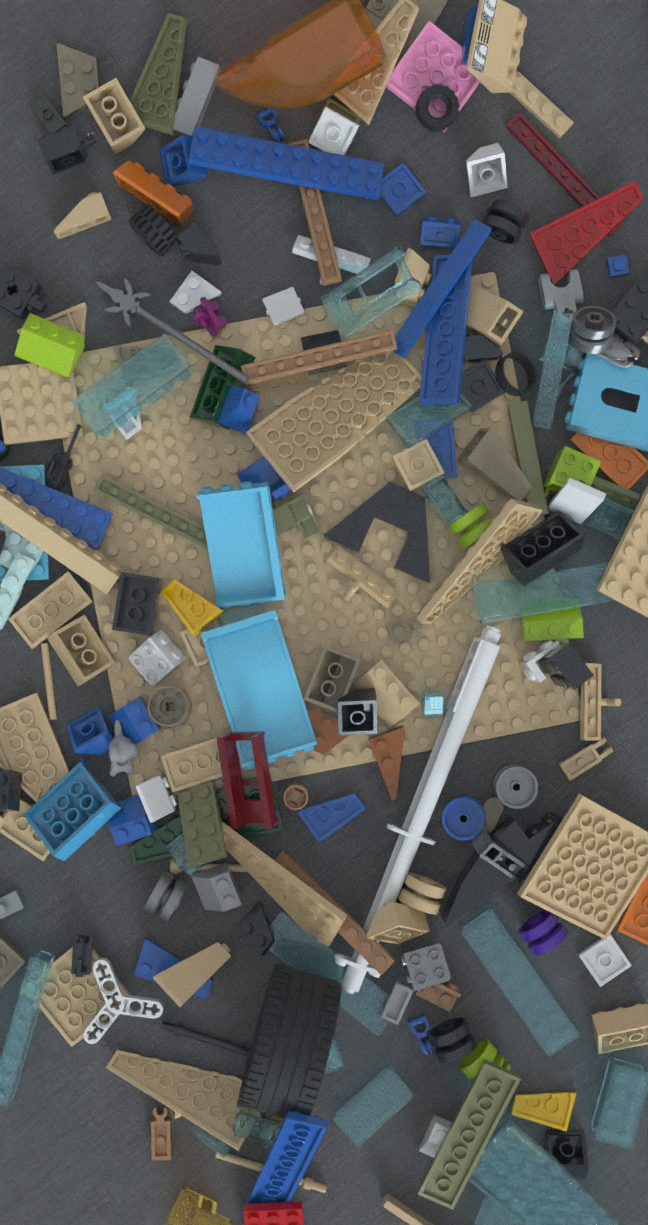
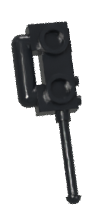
(60, 465)

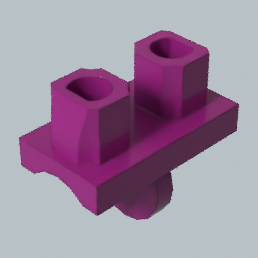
(206, 316)

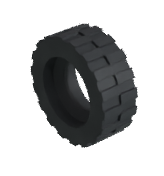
(452, 106)

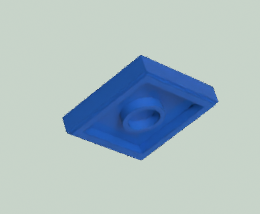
(400, 189)

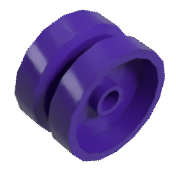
(543, 932)

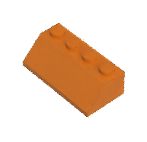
(153, 192)

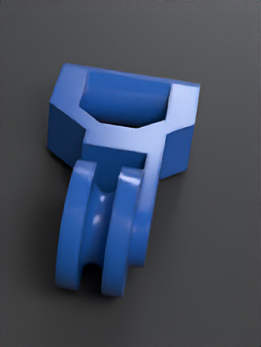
(276, 135)
(425, 1047)

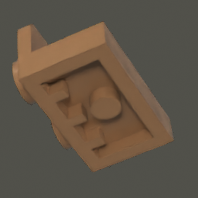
(442, 994)

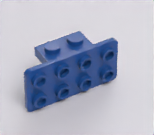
(262, 472)

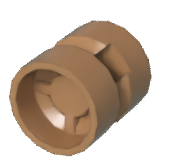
(296, 795)

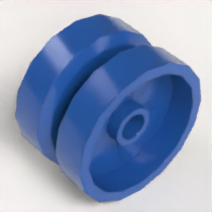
(456, 826)

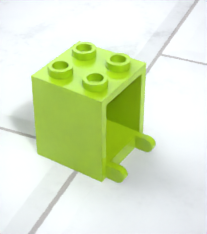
(570, 464)

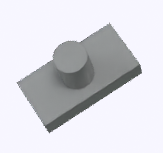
(10, 903)

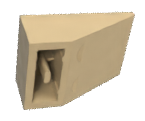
(491, 315)

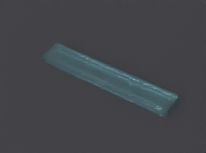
(552, 369)

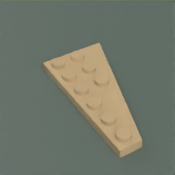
(393, 33)

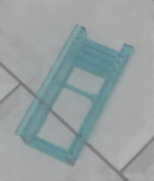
(339, 308)

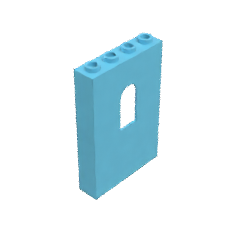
(595, 418)

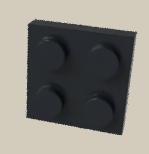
(480, 385)

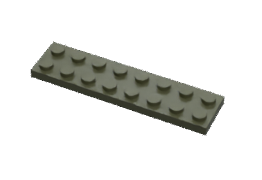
(468, 1134)

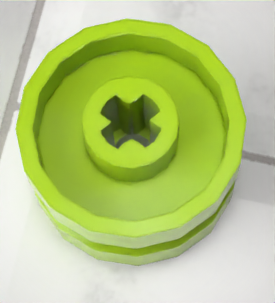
(472, 525)

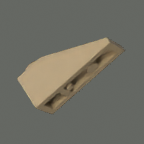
(86, 214)

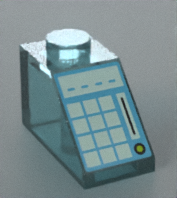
(432, 703)

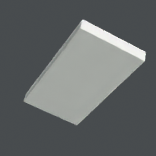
(576, 500)

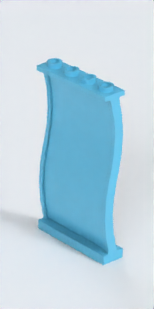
(259, 686)

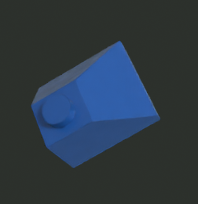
(239, 409)
(91, 733)

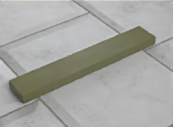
(527, 452)

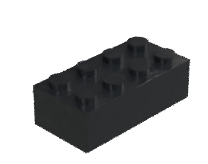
(565, 666)

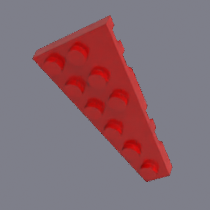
(575, 234)

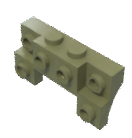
(295, 513)

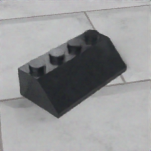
(542, 547)

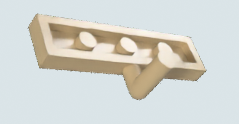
(361, 577)
(591, 705)

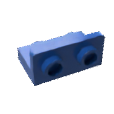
(440, 232)

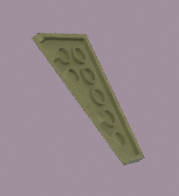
(159, 83)

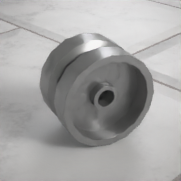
(593, 329)
(526, 786)
(167, 896)

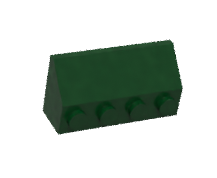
(217, 384)

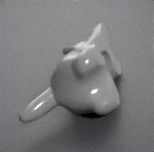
(121, 751)

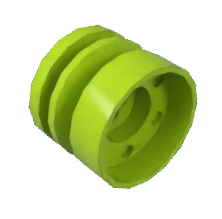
(485, 1050)

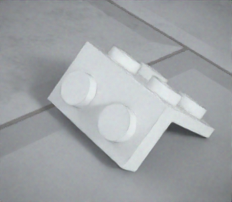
(156, 657)
(531, 670)

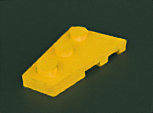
(190, 607)
(545, 1108)

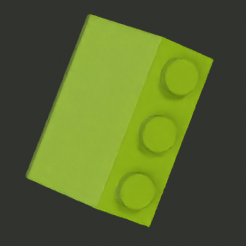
(49, 345)
(553, 625)

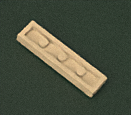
(540, 106)

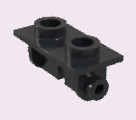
(82, 955)

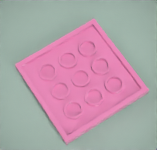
(431, 61)

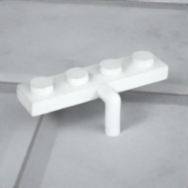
(346, 260)

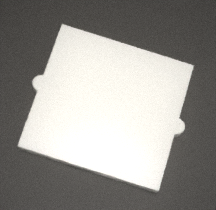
(283, 306)

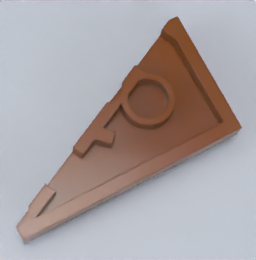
(388, 753)

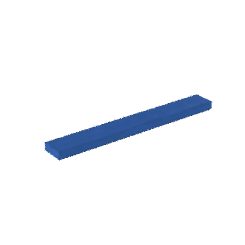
(440, 287)

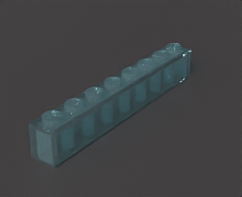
(23, 1023)

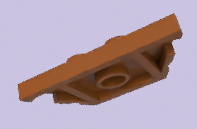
(324, 728)

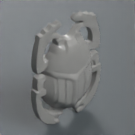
(620, 352)

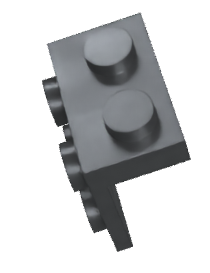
(425, 966)

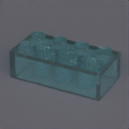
(620, 1103)

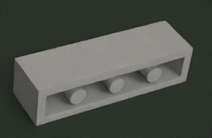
(195, 97)

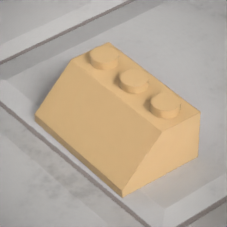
(114, 115)
(81, 650)
(392, 696)
(397, 923)
(621, 1028)

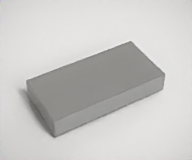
(397, 1002)

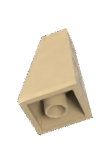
(190, 974)

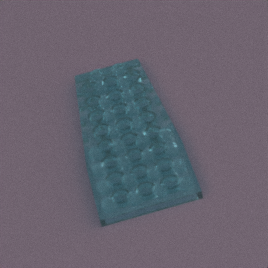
(533, 1183)

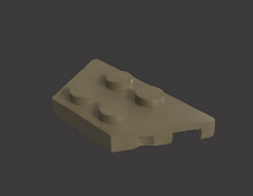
(77, 78)

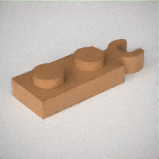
(161, 1135)

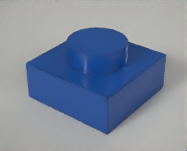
(617, 266)

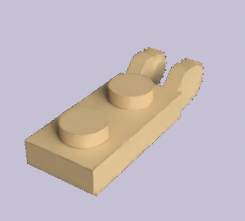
(584, 759)

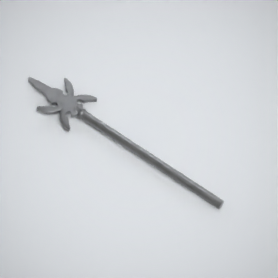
(129, 303)

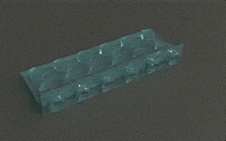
(132, 386)

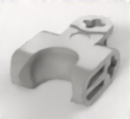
(563, 298)

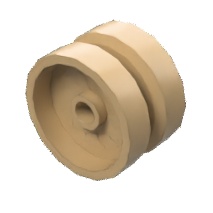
(422, 893)

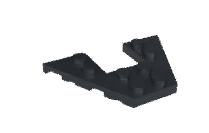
(400, 509)

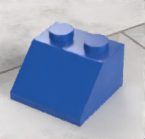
(175, 162)
(135, 720)
(131, 821)

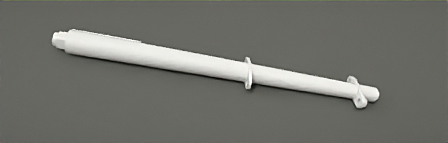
(460, 711)

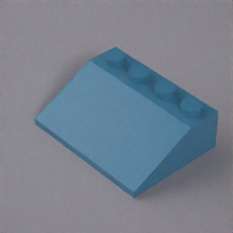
(71, 812)

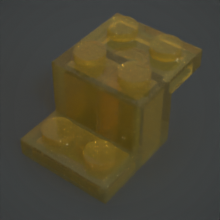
(195, 1209)

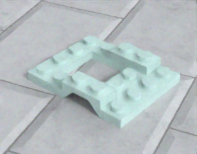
(20, 558)

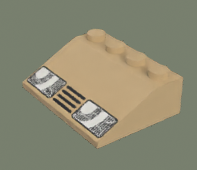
(496, 45)

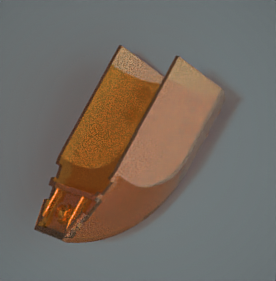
(308, 59)

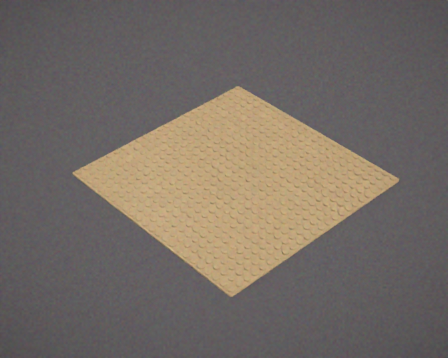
(182, 455)

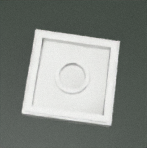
(333, 132)
(604, 960)

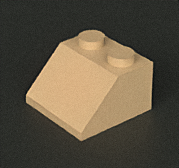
(420, 271)

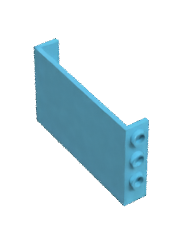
(242, 544)

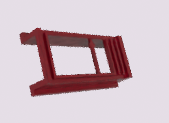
(239, 808)

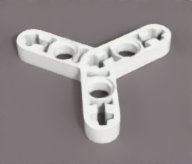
(124, 1007)

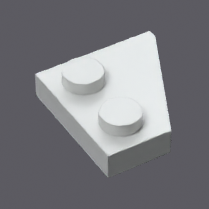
(191, 291)

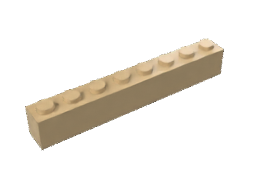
(57, 541)

